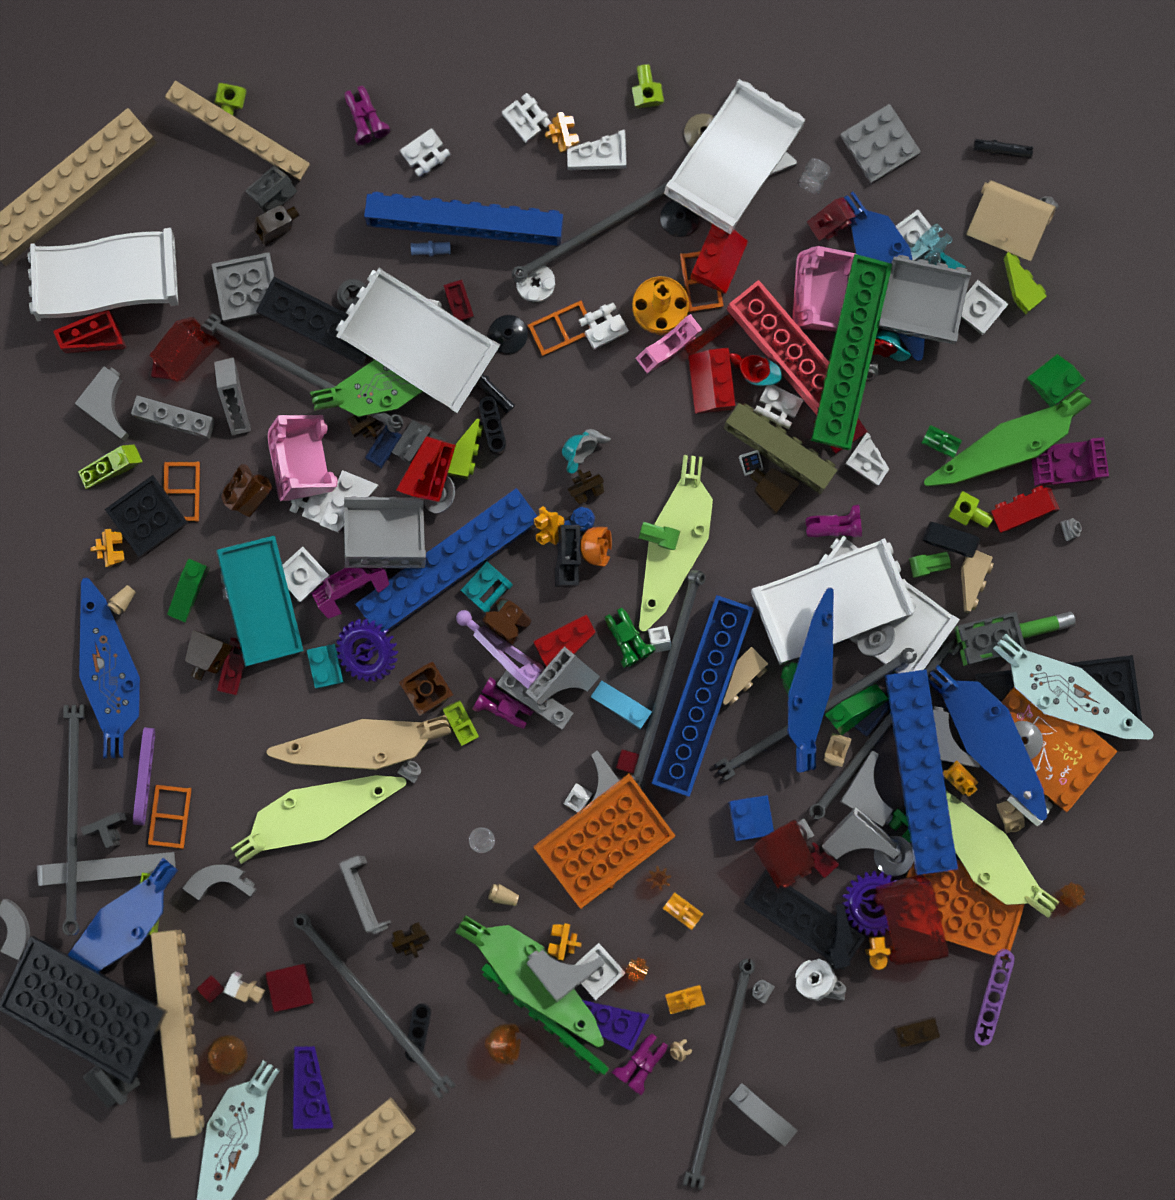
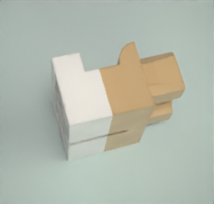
(242, 990)

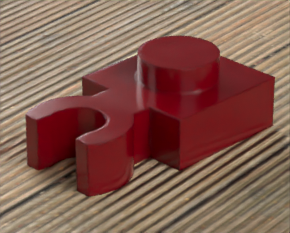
(823, 862)

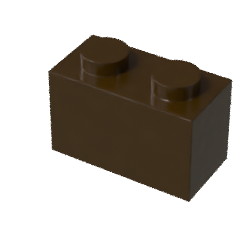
(916, 1032)

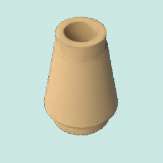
(121, 600)
(502, 895)

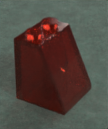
(183, 349)
(785, 854)

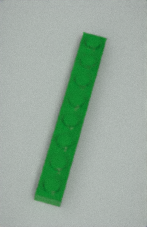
(550, 1026)

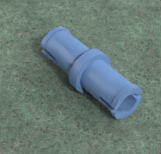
(430, 248)

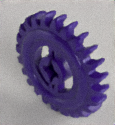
(374, 637)
(855, 899)

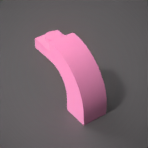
(669, 345)

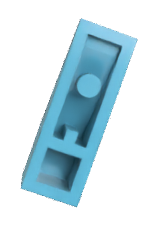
(621, 704)

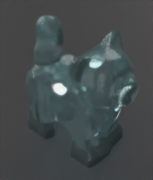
(933, 243)

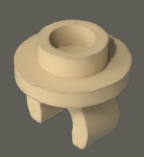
(678, 1052)

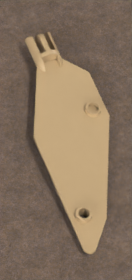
(362, 744)

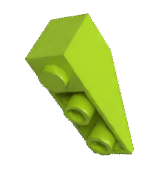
(1023, 288)
(465, 449)
(110, 465)

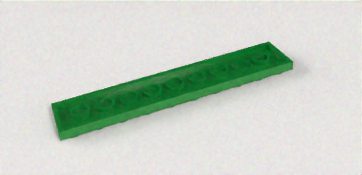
(851, 352)

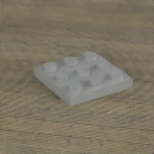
(880, 143)
(242, 285)

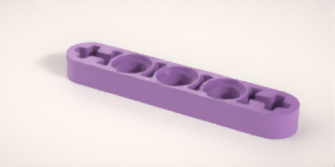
(144, 776)
(995, 1007)

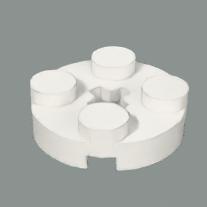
(535, 293)
(826, 980)

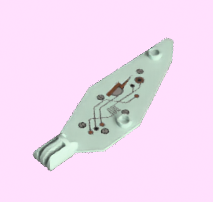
(1069, 693)
(234, 1136)

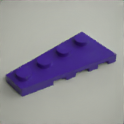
(617, 1024)
(309, 1095)

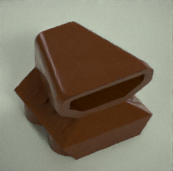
(245, 491)
(507, 620)
(426, 688)

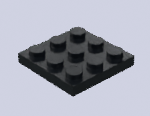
(146, 516)

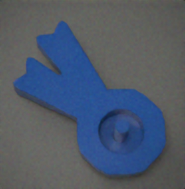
(582, 517)

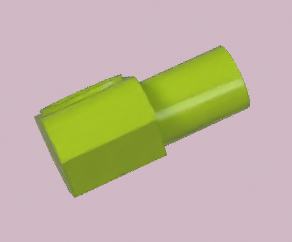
(647, 85)
(229, 105)
(975, 514)

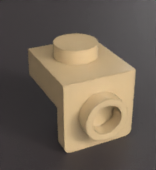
(836, 750)
(1011, 817)

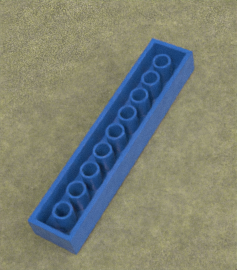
(464, 219)
(450, 561)
(702, 696)
(921, 772)

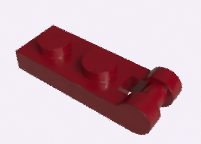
(232, 670)

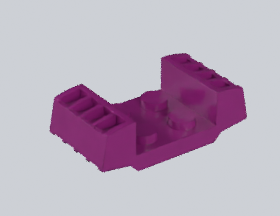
(1071, 463)
(342, 583)

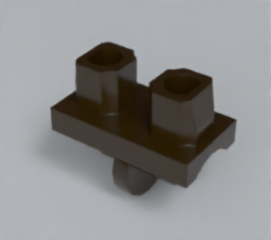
(358, 427)
(594, 483)
(411, 943)

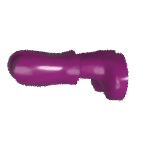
(363, 111)
(835, 525)
(506, 708)
(645, 1060)

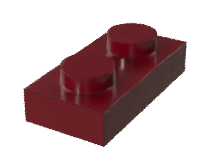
(458, 300)

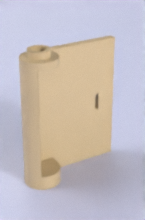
(1013, 216)

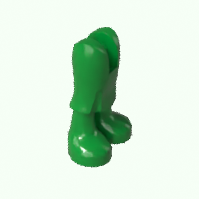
(625, 633)

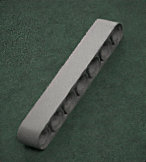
(103, 868)

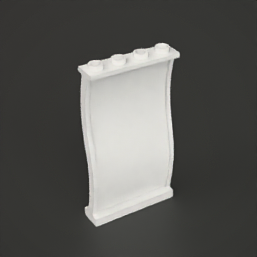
(734, 156)
(103, 274)
(417, 339)
(865, 597)
(921, 631)

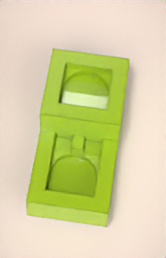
(460, 722)

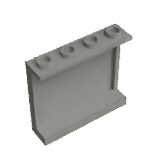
(924, 299)
(384, 532)
(359, 894)

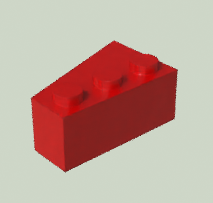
(91, 334)
(428, 470)
(1024, 508)
(572, 636)

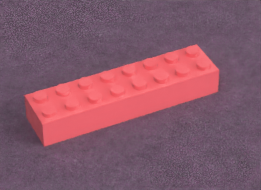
(781, 341)

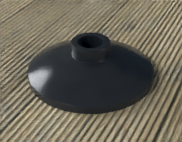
(675, 226)
(511, 343)

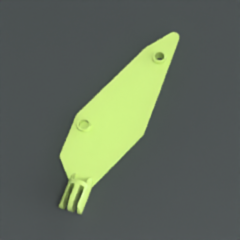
(666, 569)
(314, 813)
(994, 860)

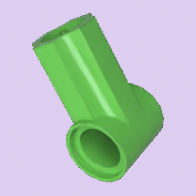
(663, 536)
(924, 565)

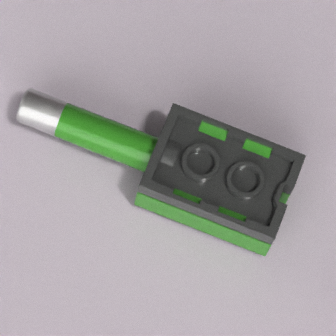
(983, 635)

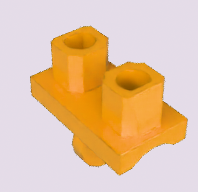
(560, 134)
(549, 525)
(109, 538)
(961, 778)
(683, 911)
(559, 950)
(877, 952)
(685, 999)

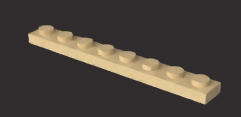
(237, 130)

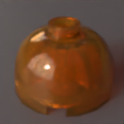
(503, 1044)
(227, 1055)

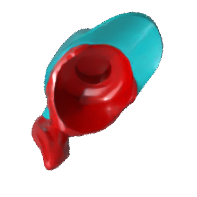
(888, 345)
(757, 369)

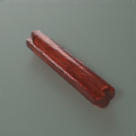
(709, 334)

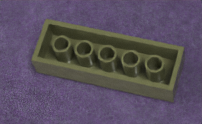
(780, 448)

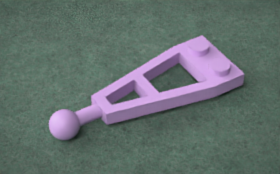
(497, 645)

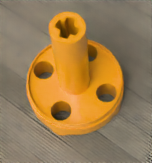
(660, 304)

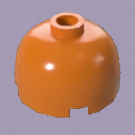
(595, 545)

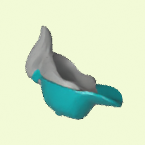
(580, 447)

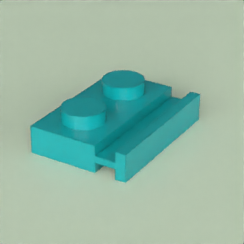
(325, 666)

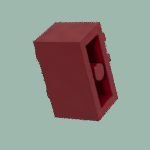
(830, 219)

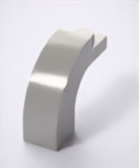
(205, 878)
(17, 928)
(763, 1114)

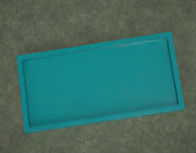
(259, 600)

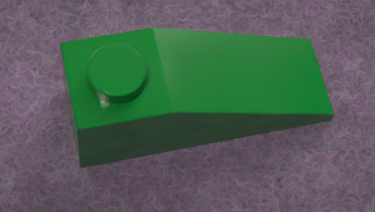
(187, 590)
(856, 708)

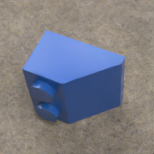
(751, 817)

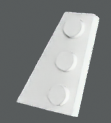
(601, 154)
(347, 486)

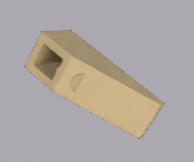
(972, 576)
(745, 669)

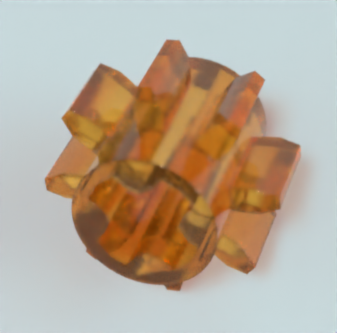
(662, 873)
(1072, 895)
(637, 969)

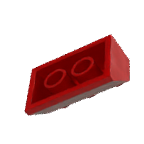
(719, 259)
(712, 381)

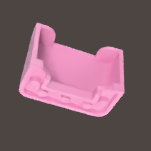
(820, 287)
(299, 457)

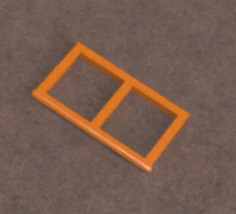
(689, 282)
(555, 315)
(185, 491)
(155, 814)

